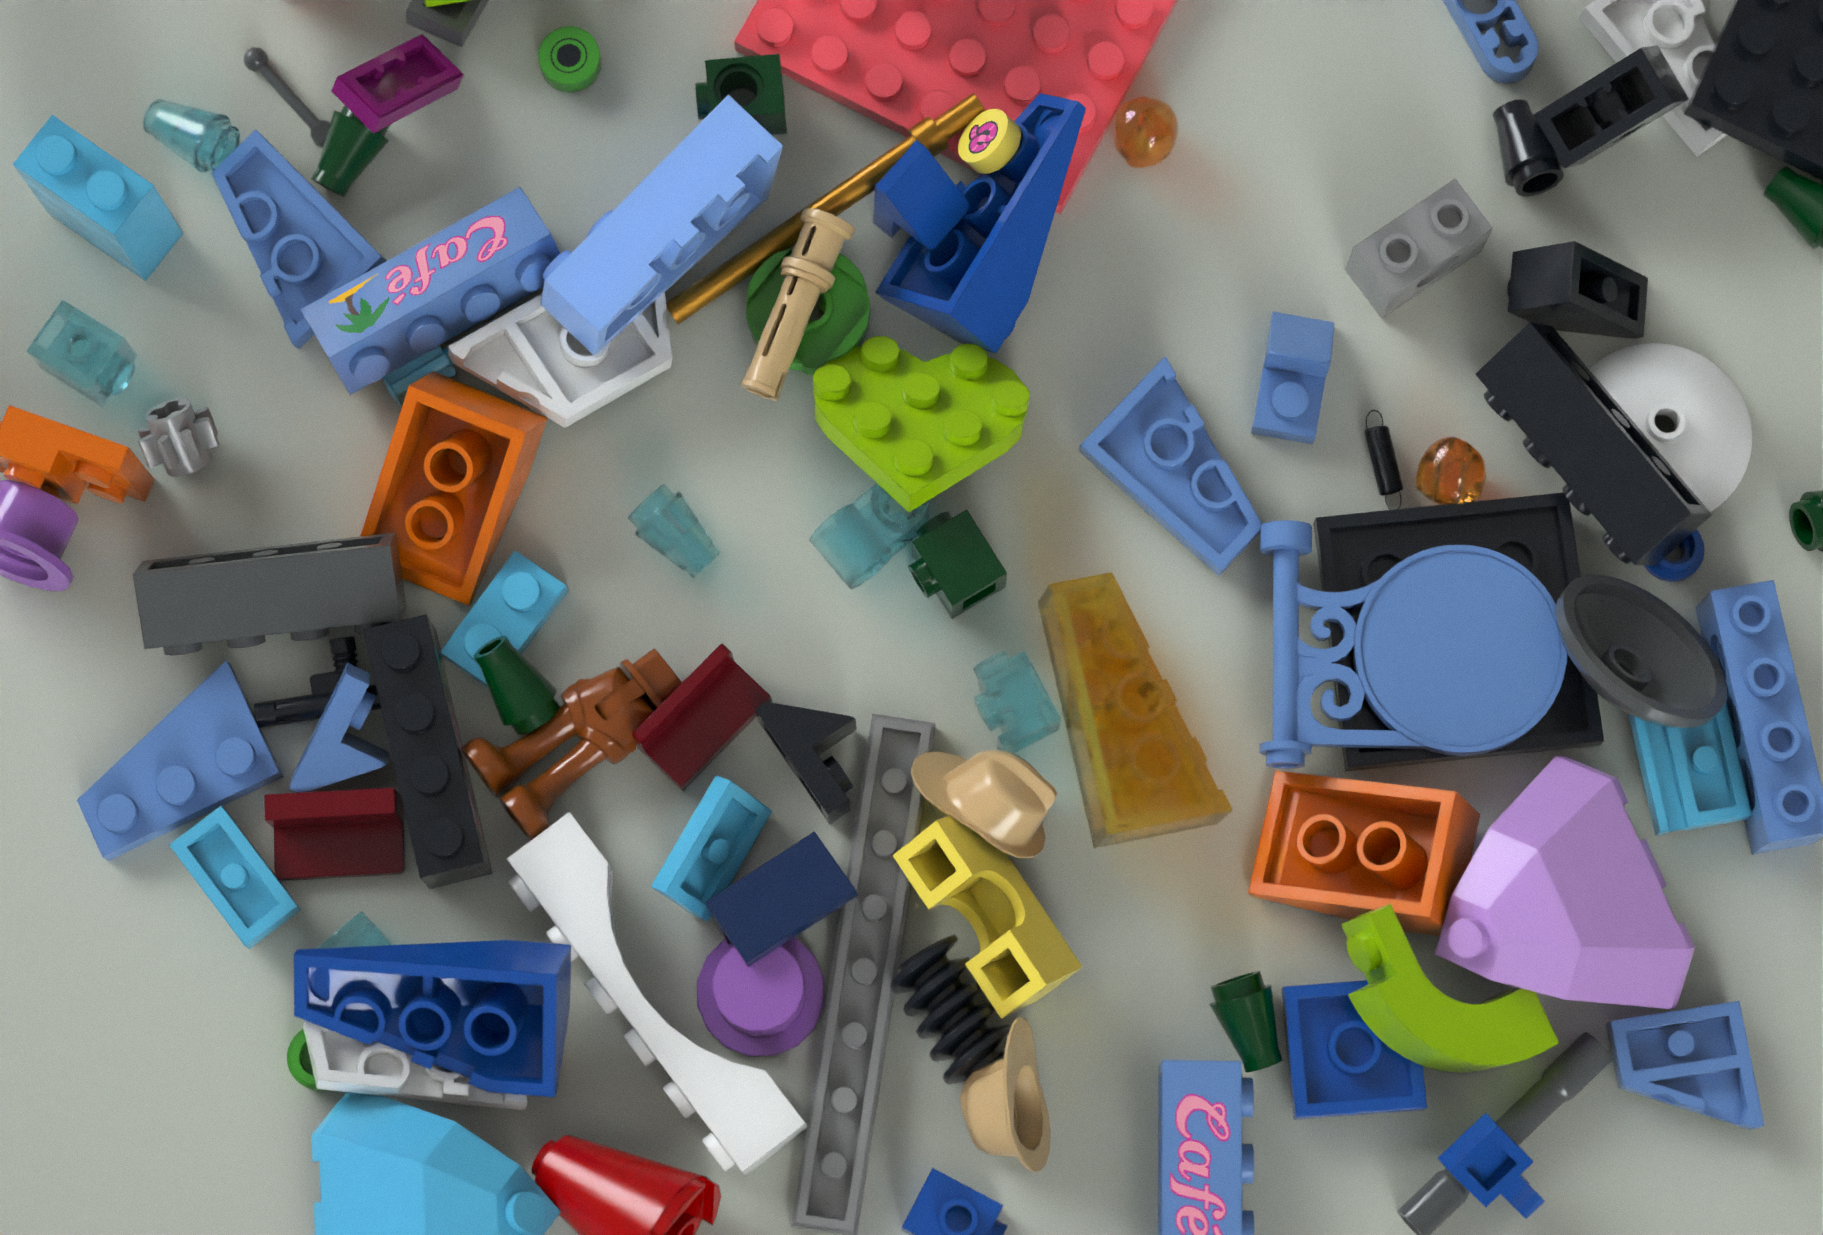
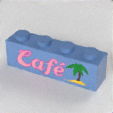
(433, 290)
(1203, 1148)

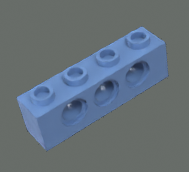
(1765, 715)

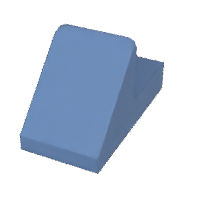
(1293, 377)
(332, 751)

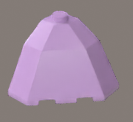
(1568, 899)

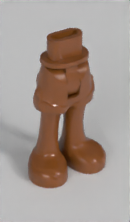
(597, 711)

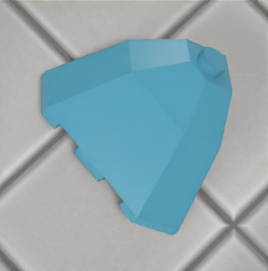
(417, 1174)

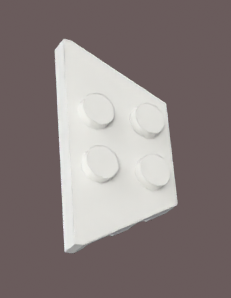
(552, 372)

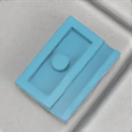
(1691, 774)

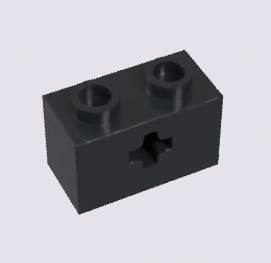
(1611, 106)

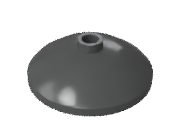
(1639, 652)

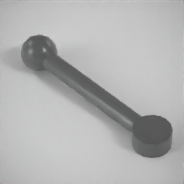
(257, 60)

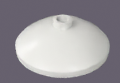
(1708, 413)

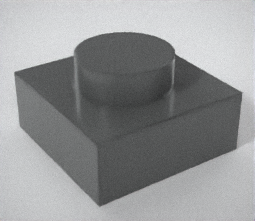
(448, 21)

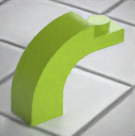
(1427, 1024)

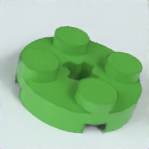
(843, 308)

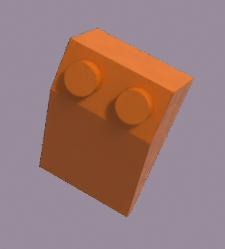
(452, 482)
(1362, 847)

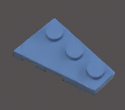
(291, 231)
(1170, 468)
(182, 769)

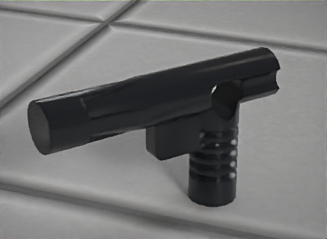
(322, 686)

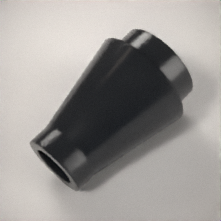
(1525, 151)

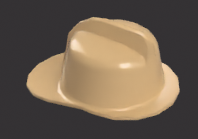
(990, 794)
(1007, 1104)

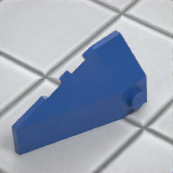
(989, 260)
(465, 1006)

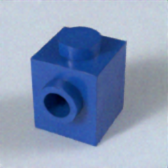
(952, 1209)

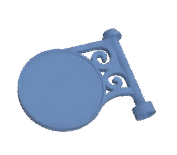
(1446, 650)

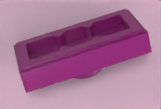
(397, 83)

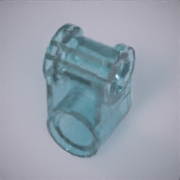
(865, 536)

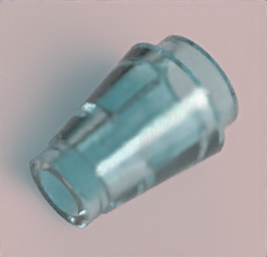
(192, 133)
(674, 530)

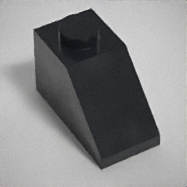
(1577, 291)

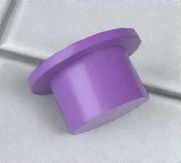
(34, 536)
(763, 1005)

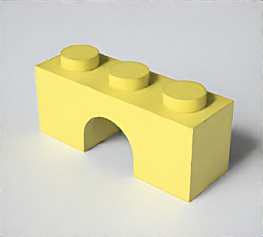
(1019, 944)

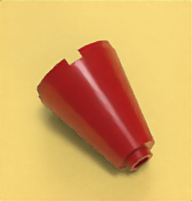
(621, 1192)

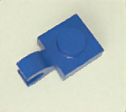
(1492, 1165)

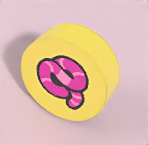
(989, 141)

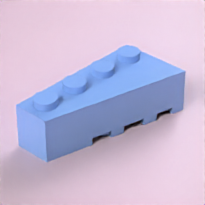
(663, 226)

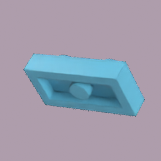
(511, 606)
(711, 847)
(235, 877)

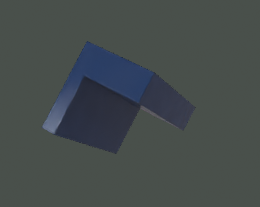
(780, 899)

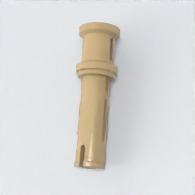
(805, 277)

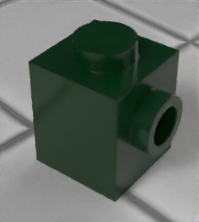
(955, 563)

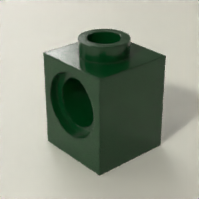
(754, 73)

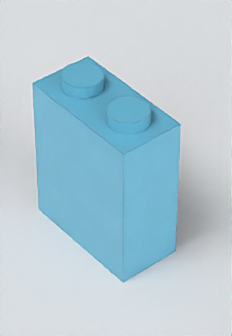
(98, 197)

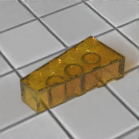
(1126, 737)

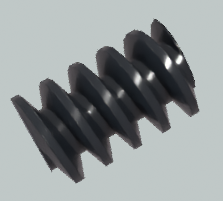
(949, 1010)

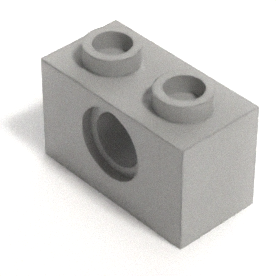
(1418, 248)

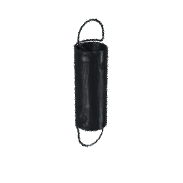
(1383, 460)

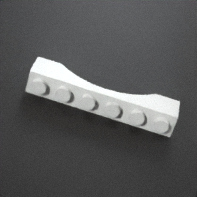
(736, 1101)

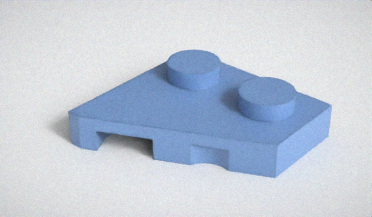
(1690, 1061)

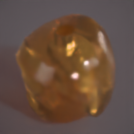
(1145, 131)
(1451, 472)

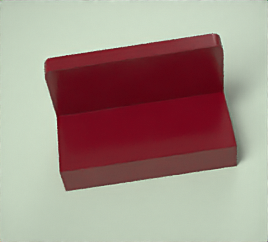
(700, 718)
(337, 833)

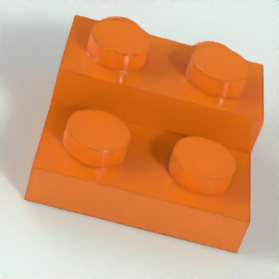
(66, 458)

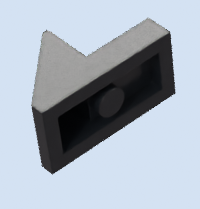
(800, 739)

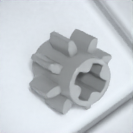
(178, 437)

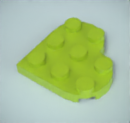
(919, 421)

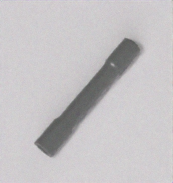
(1558, 1084)

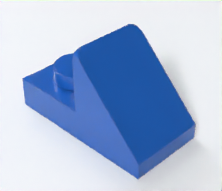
(918, 198)

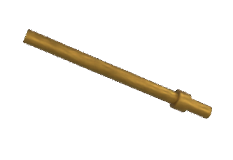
(928, 132)

